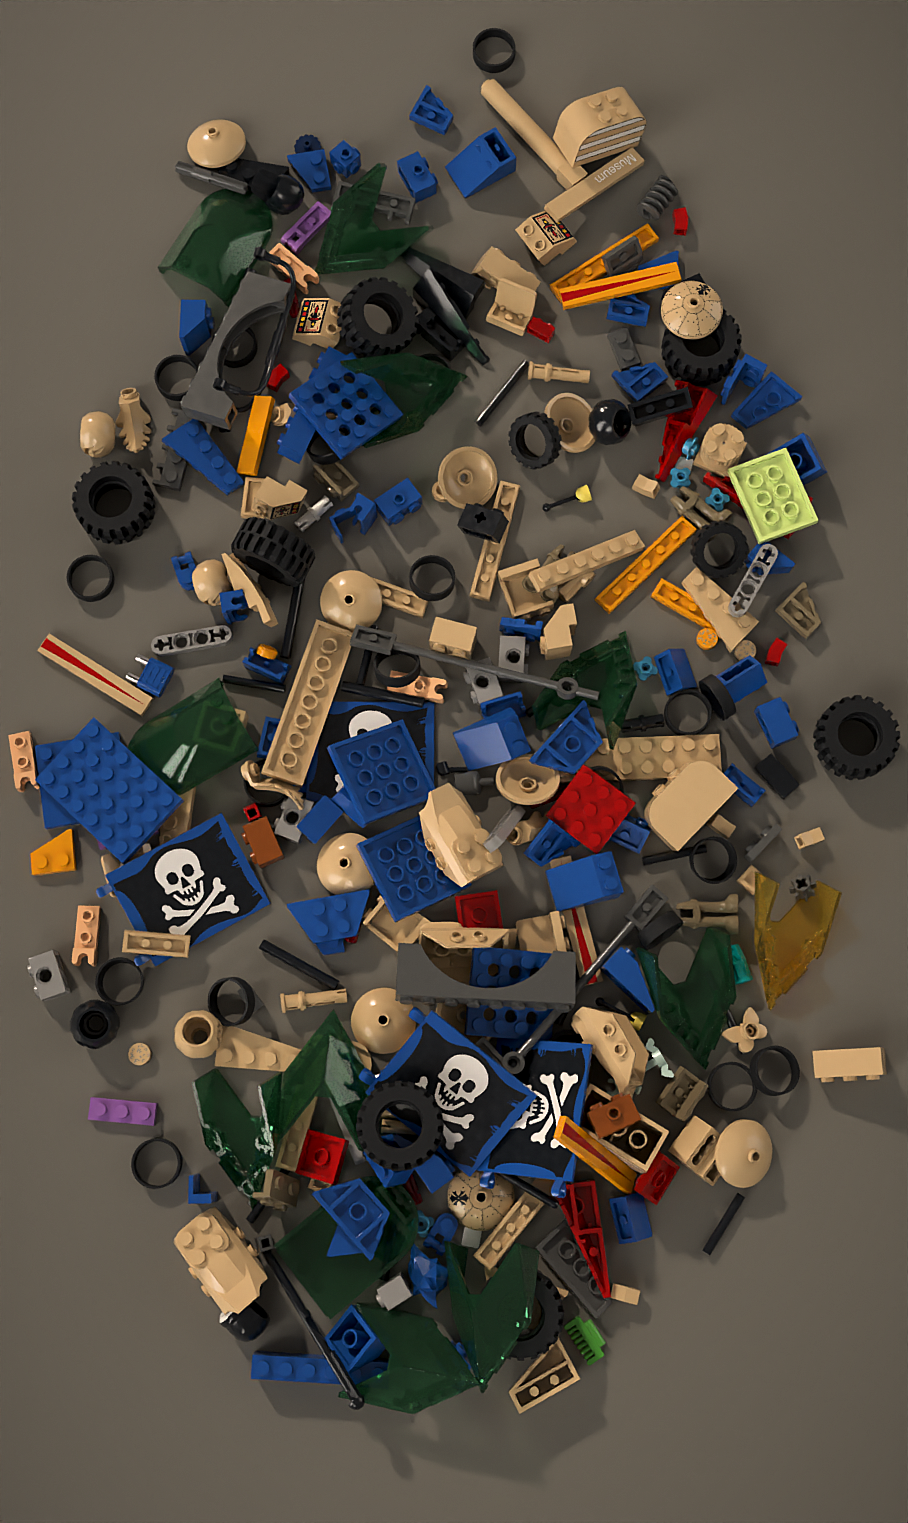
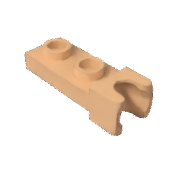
(302, 272)
(422, 687)
(23, 760)
(86, 935)

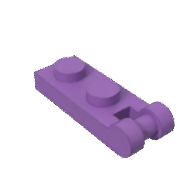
(306, 227)

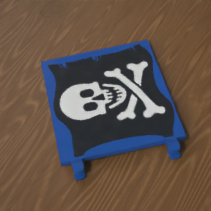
(356, 718)
(188, 886)
(560, 1079)
(471, 1088)

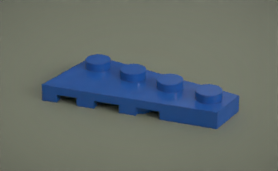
(202, 453)

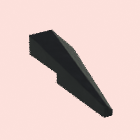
(459, 285)
(431, 294)

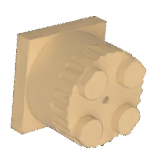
(720, 449)

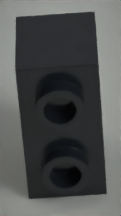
(483, 522)

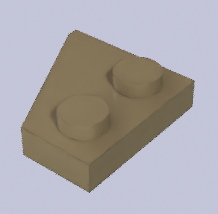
(800, 612)

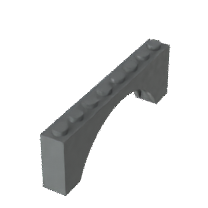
(255, 300)
(423, 982)

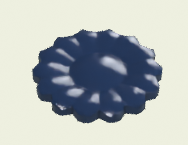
(306, 144)

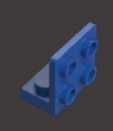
(747, 370)

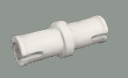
(313, 514)

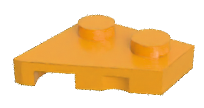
(55, 855)

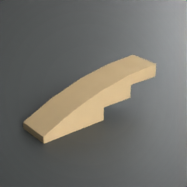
(254, 596)

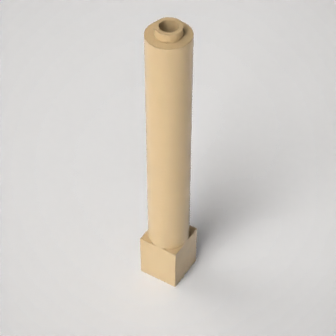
(532, 134)

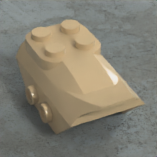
(456, 837)
(451, 946)
(614, 1045)
(221, 1260)

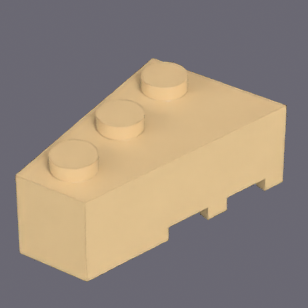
(496, 265)
(849, 1064)
(544, 1378)

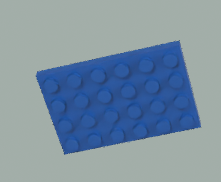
(109, 790)

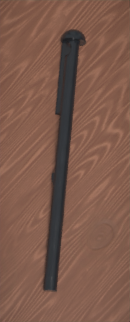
(332, 1358)

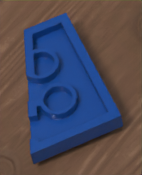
(765, 400)

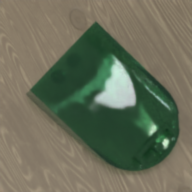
(341, 1279)

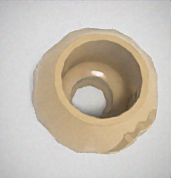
(97, 434)
(210, 580)
(193, 1022)

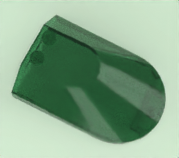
(221, 241)
(193, 739)

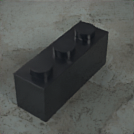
(660, 406)

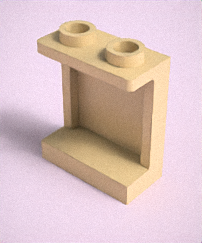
(521, 602)
(382, 924)

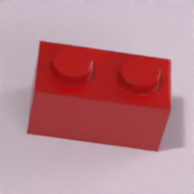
(541, 329)

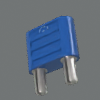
(154, 676)

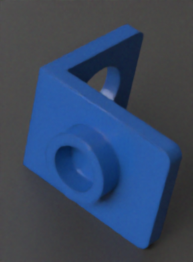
(338, 517)

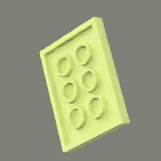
(772, 496)

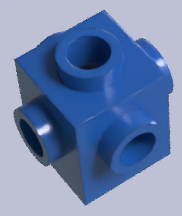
(345, 159)

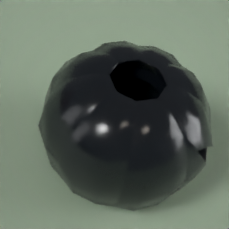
(604, 420)
(80, 1024)

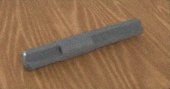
(211, 177)

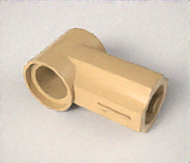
(570, 588)

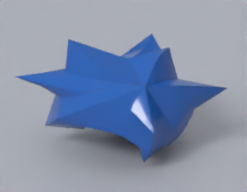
(426, 1275)

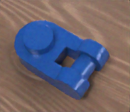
(184, 576)
(446, 1226)

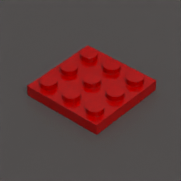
(590, 809)

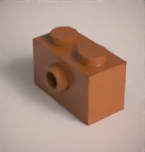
(263, 842)
(613, 1116)

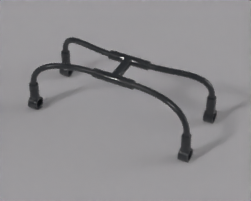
(274, 348)

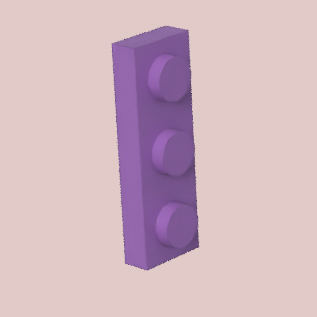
(122, 1111)

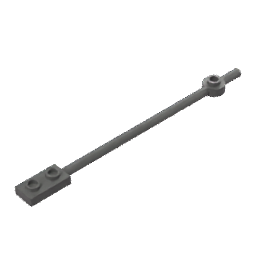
(385, 642)
(637, 918)

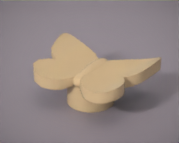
(746, 1032)

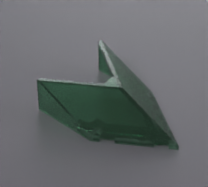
(354, 239)
(412, 384)
(602, 669)
(699, 1005)
(324, 1068)
(237, 1137)
(497, 1316)
(421, 1363)

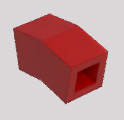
(680, 220)
(278, 377)
(774, 653)
(250, 807)

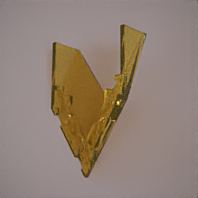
(795, 940)

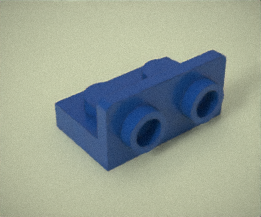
(631, 833)

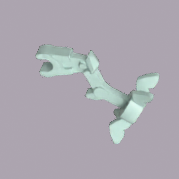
(657, 1059)

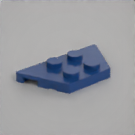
(571, 743)
(331, 916)
(356, 1213)

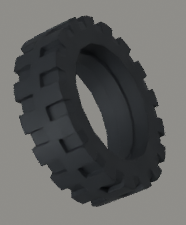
(549, 432)
(735, 561)

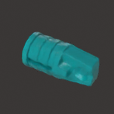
(741, 968)

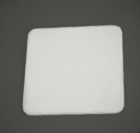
(684, 463)
(471, 1238)

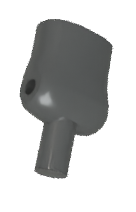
(471, 782)

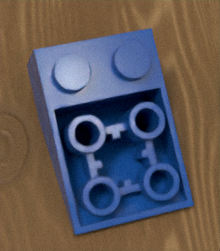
(482, 163)

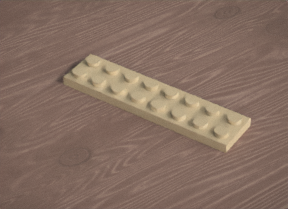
(308, 704)
(651, 756)

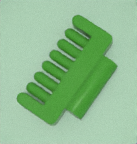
(591, 1336)

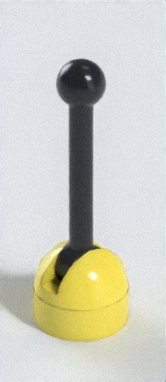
(582, 495)
(636, 1018)

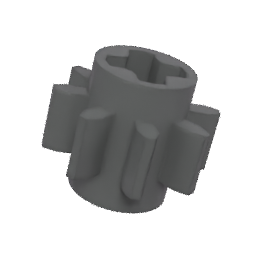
(804, 892)

